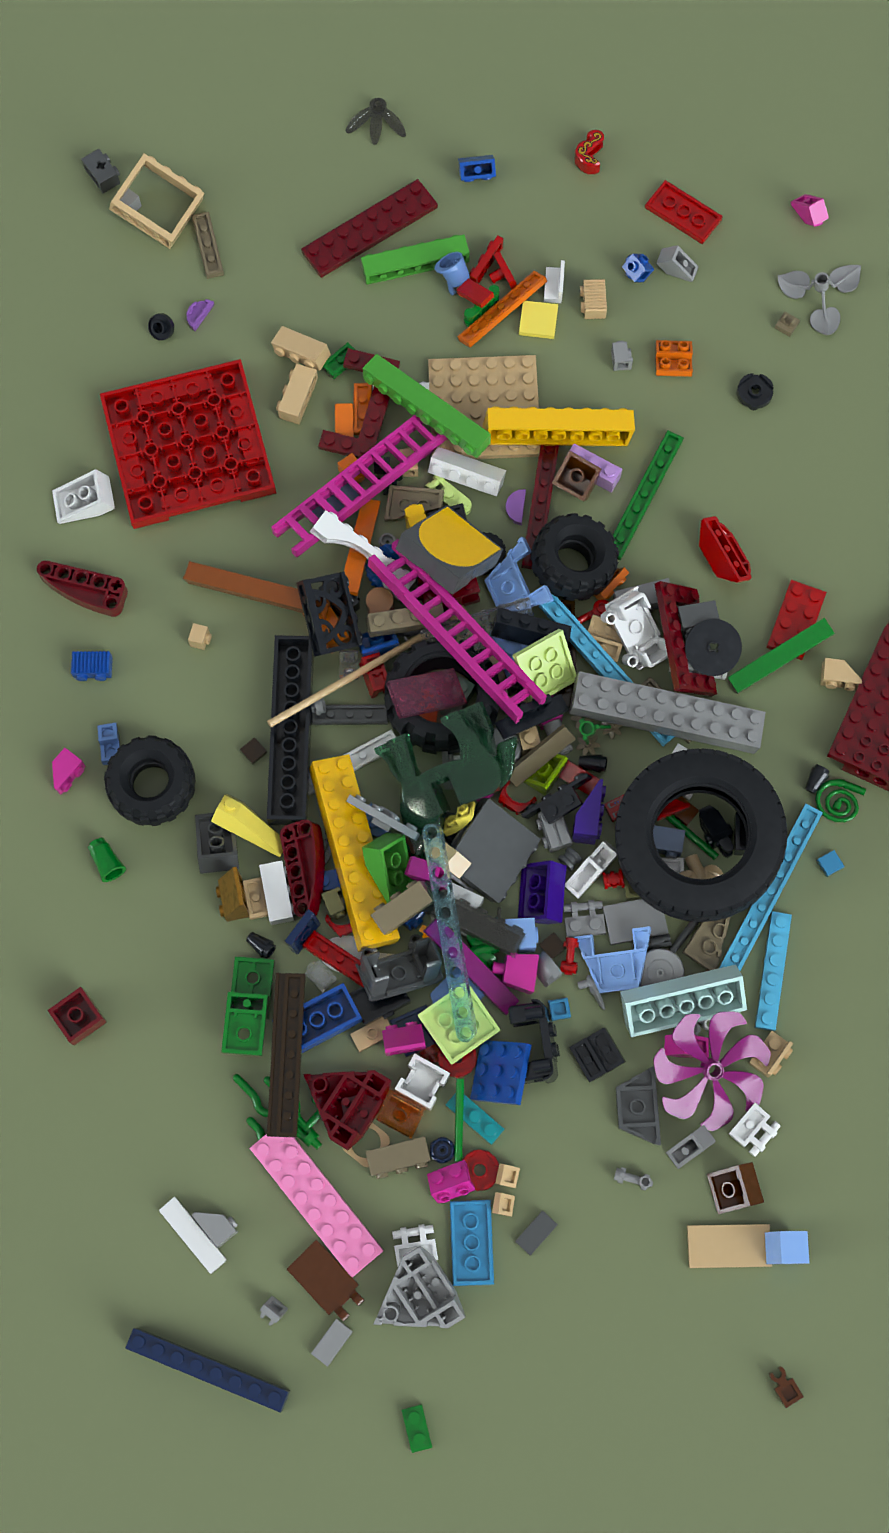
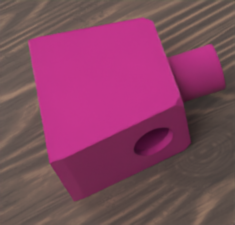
(518, 972)

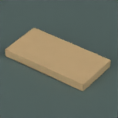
(727, 1246)

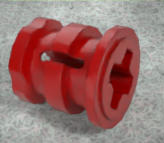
(613, 879)

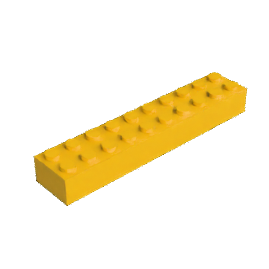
(347, 834)

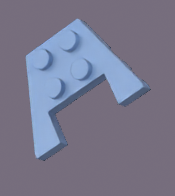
(507, 582)
(616, 969)

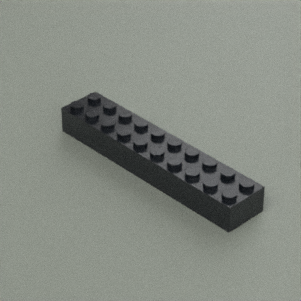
(292, 737)

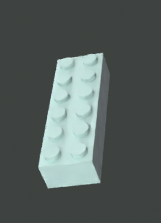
(667, 1002)

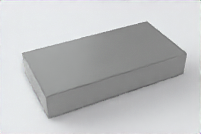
(331, 1342)

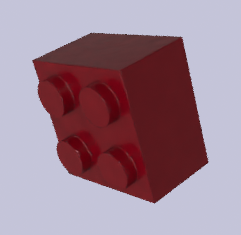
(77, 1016)

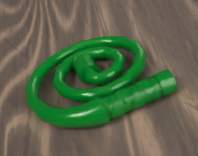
(837, 804)

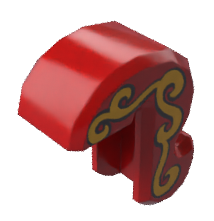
(585, 151)

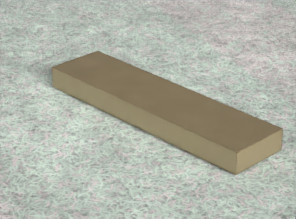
(207, 245)
(541, 754)

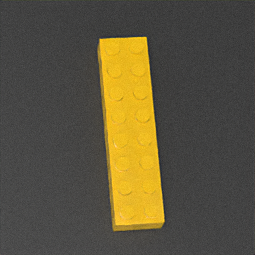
(559, 426)

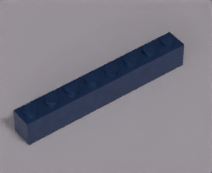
(208, 1369)

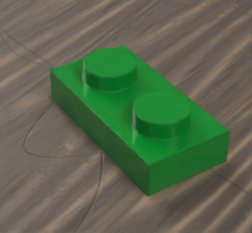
(334, 364)
(416, 1428)

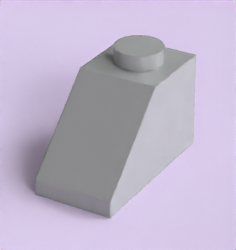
(677, 263)
(691, 1146)
(217, 1227)

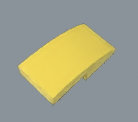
(458, 821)

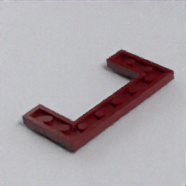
(373, 418)
(668, 598)

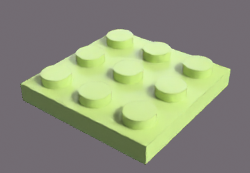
(547, 663)
(440, 1024)

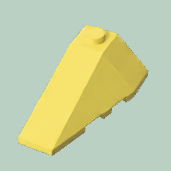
(244, 822)

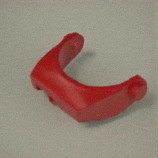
(511, 804)
(341, 930)

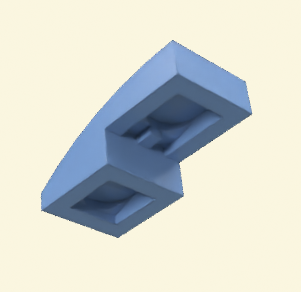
(108, 740)

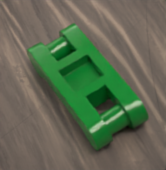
(474, 313)

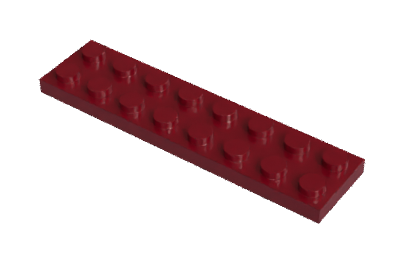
(369, 228)

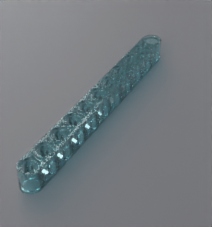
(447, 942)

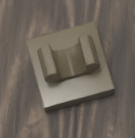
(787, 324)

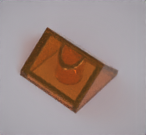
(401, 1113)

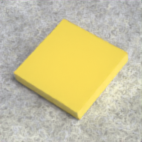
(538, 319)

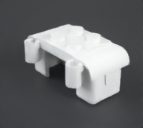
(636, 629)

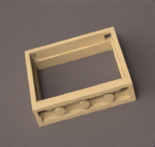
(144, 223)

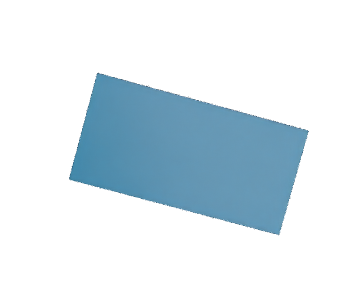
(471, 1242)

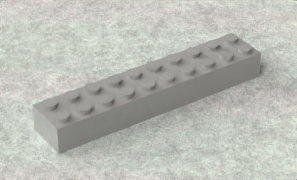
(667, 712)

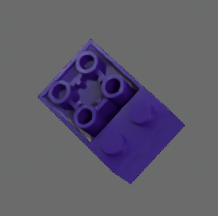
(586, 823)

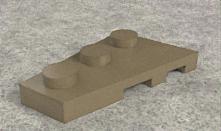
(402, 496)
(707, 943)

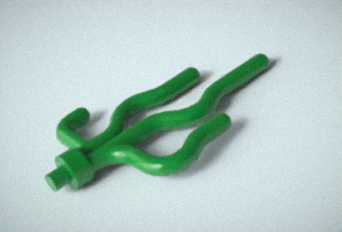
(305, 1130)

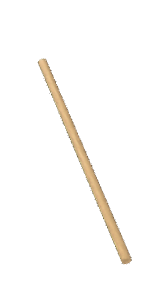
(343, 681)

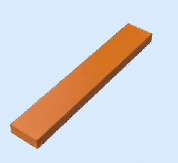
(502, 309)
(356, 561)

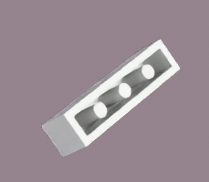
(466, 471)

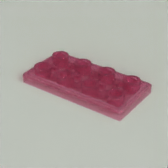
(426, 693)

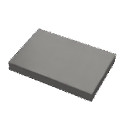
(625, 916)

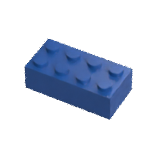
(328, 1016)

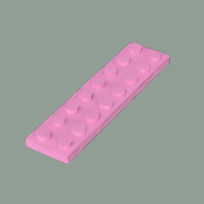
(318, 1202)

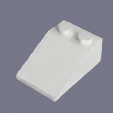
(83, 497)

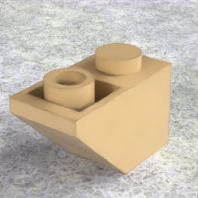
(839, 674)

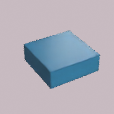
(830, 863)
(559, 1009)

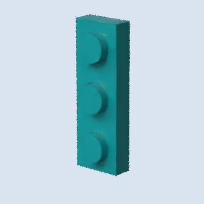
(477, 1119)

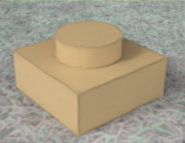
(507, 1175)
(503, 1204)

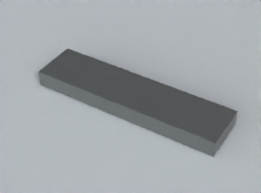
(352, 715)

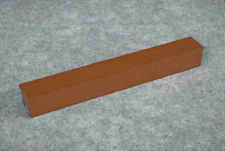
(247, 587)

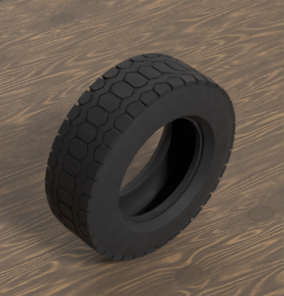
(713, 774)

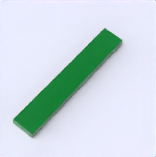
(781, 655)

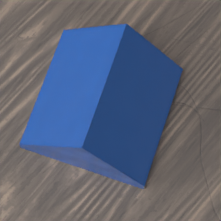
(378, 644)

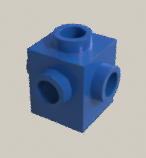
(637, 267)

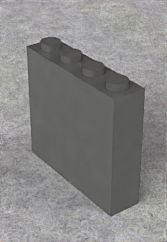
(496, 848)

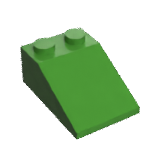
(386, 862)

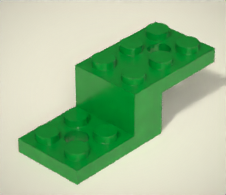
(248, 1006)

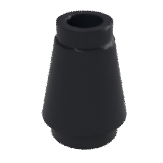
(595, 763)
(816, 778)
(262, 945)

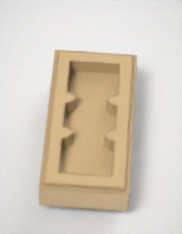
(369, 1034)

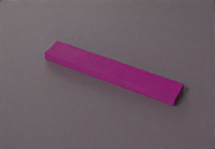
(477, 972)

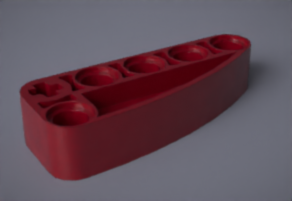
(85, 593)
(309, 859)

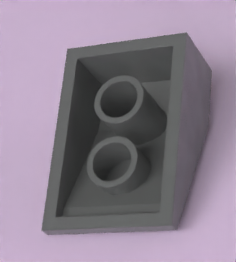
(215, 846)

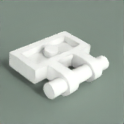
(749, 1125)
(406, 1247)

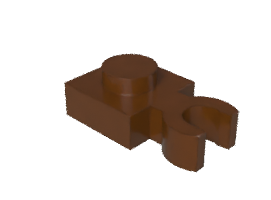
(787, 1389)

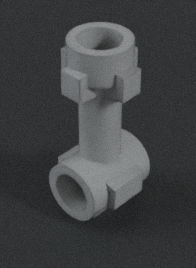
(644, 1181)

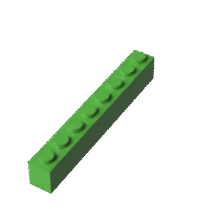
(426, 406)

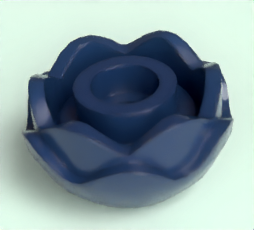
(437, 1145)

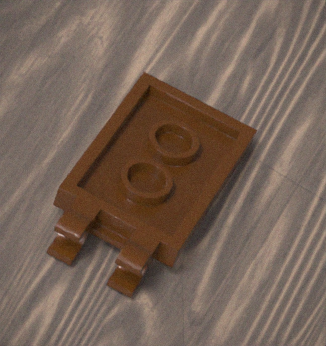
(325, 1280)

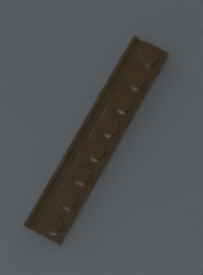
(286, 1055)

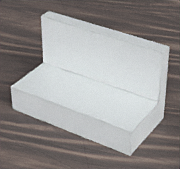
(554, 285)

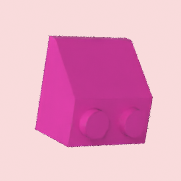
(403, 1039)

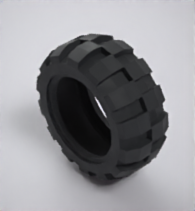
(421, 660)

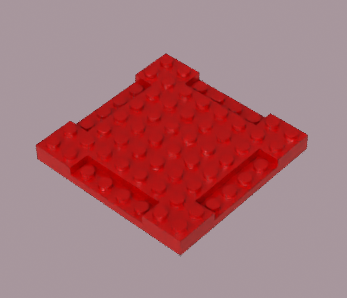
(187, 443)

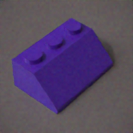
(542, 892)

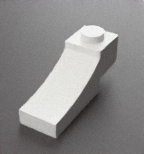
(591, 869)

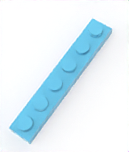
(773, 971)

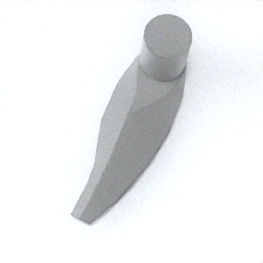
(589, 982)

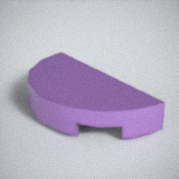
(197, 312)
(515, 506)

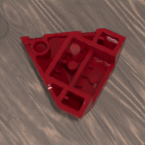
(348, 1102)

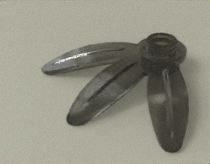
(376, 111)

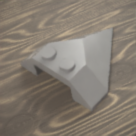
(420, 1294)

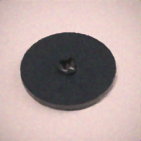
(698, 645)

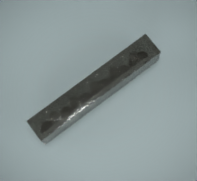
(482, 926)

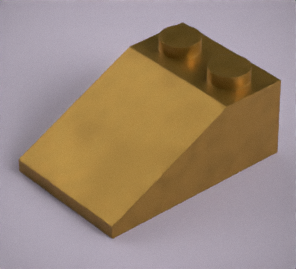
(232, 896)

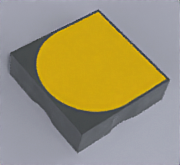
(449, 549)

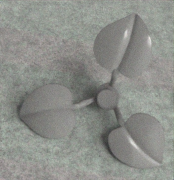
(797, 282)

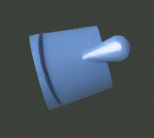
(453, 270)

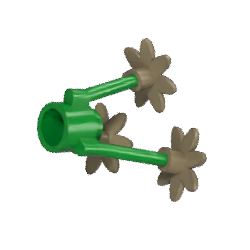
(588, 728)

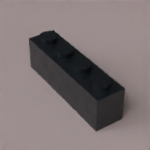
(524, 628)

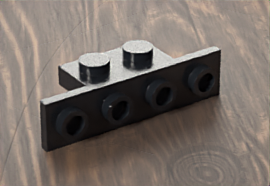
(533, 715)
(561, 802)

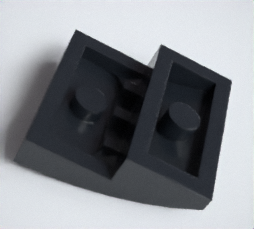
(597, 1054)

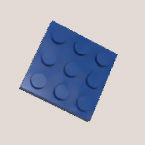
(500, 1072)

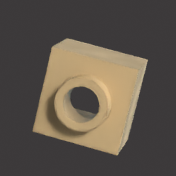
(199, 636)

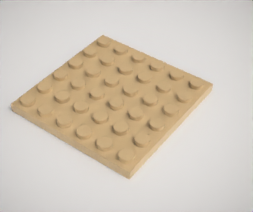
(482, 383)

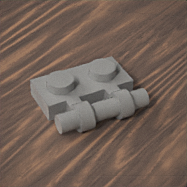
(584, 925)

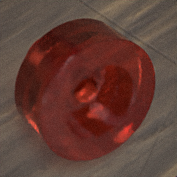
(429, 1053)

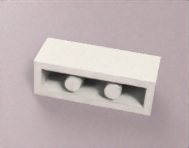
(277, 892)

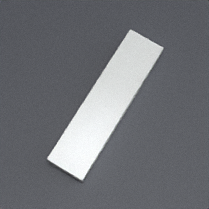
(192, 1235)

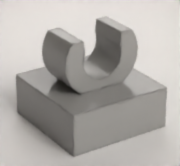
(273, 1309)

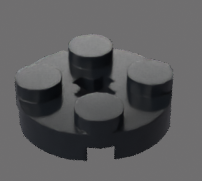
(753, 400)

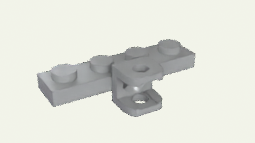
(383, 817)

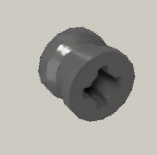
(570, 858)

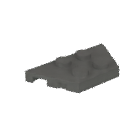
(639, 1107)

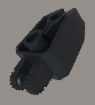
(716, 830)

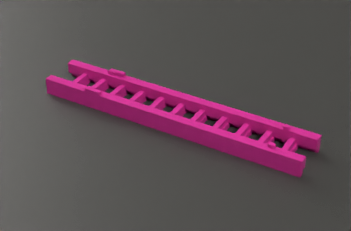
(347, 476)
(457, 650)

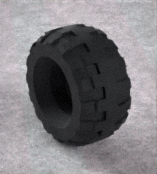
(585, 537)
(138, 756)

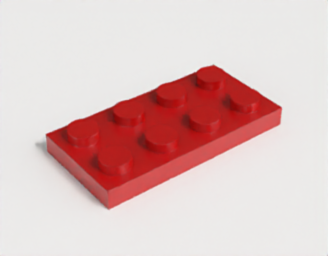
(797, 613)

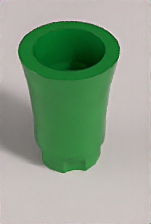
(106, 860)

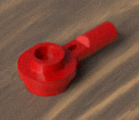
(598, 609)

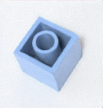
(530, 930)
(787, 1247)

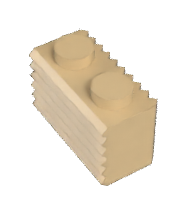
(594, 299)

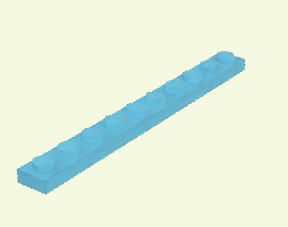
(590, 649)
(763, 906)

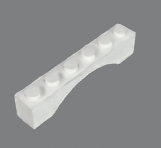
(332, 530)

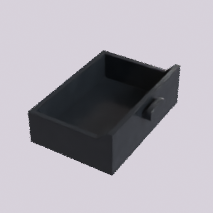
(373, 1010)

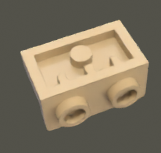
(779, 1049)

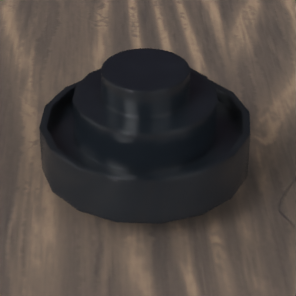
(161, 326)

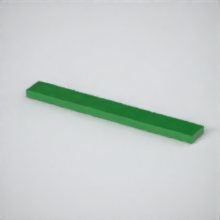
(646, 491)

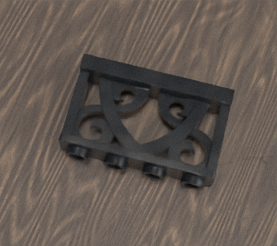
(344, 604)

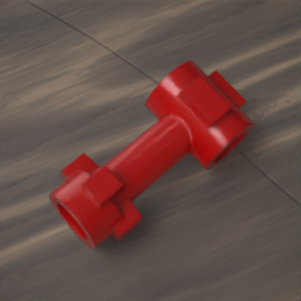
(570, 967)

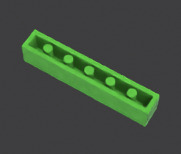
(411, 259)

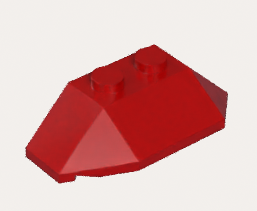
(723, 551)

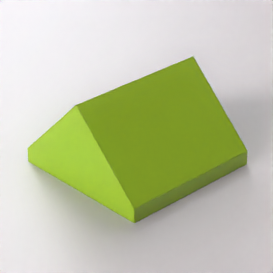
(547, 775)

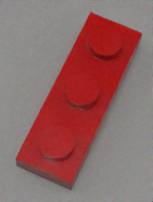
(486, 260)

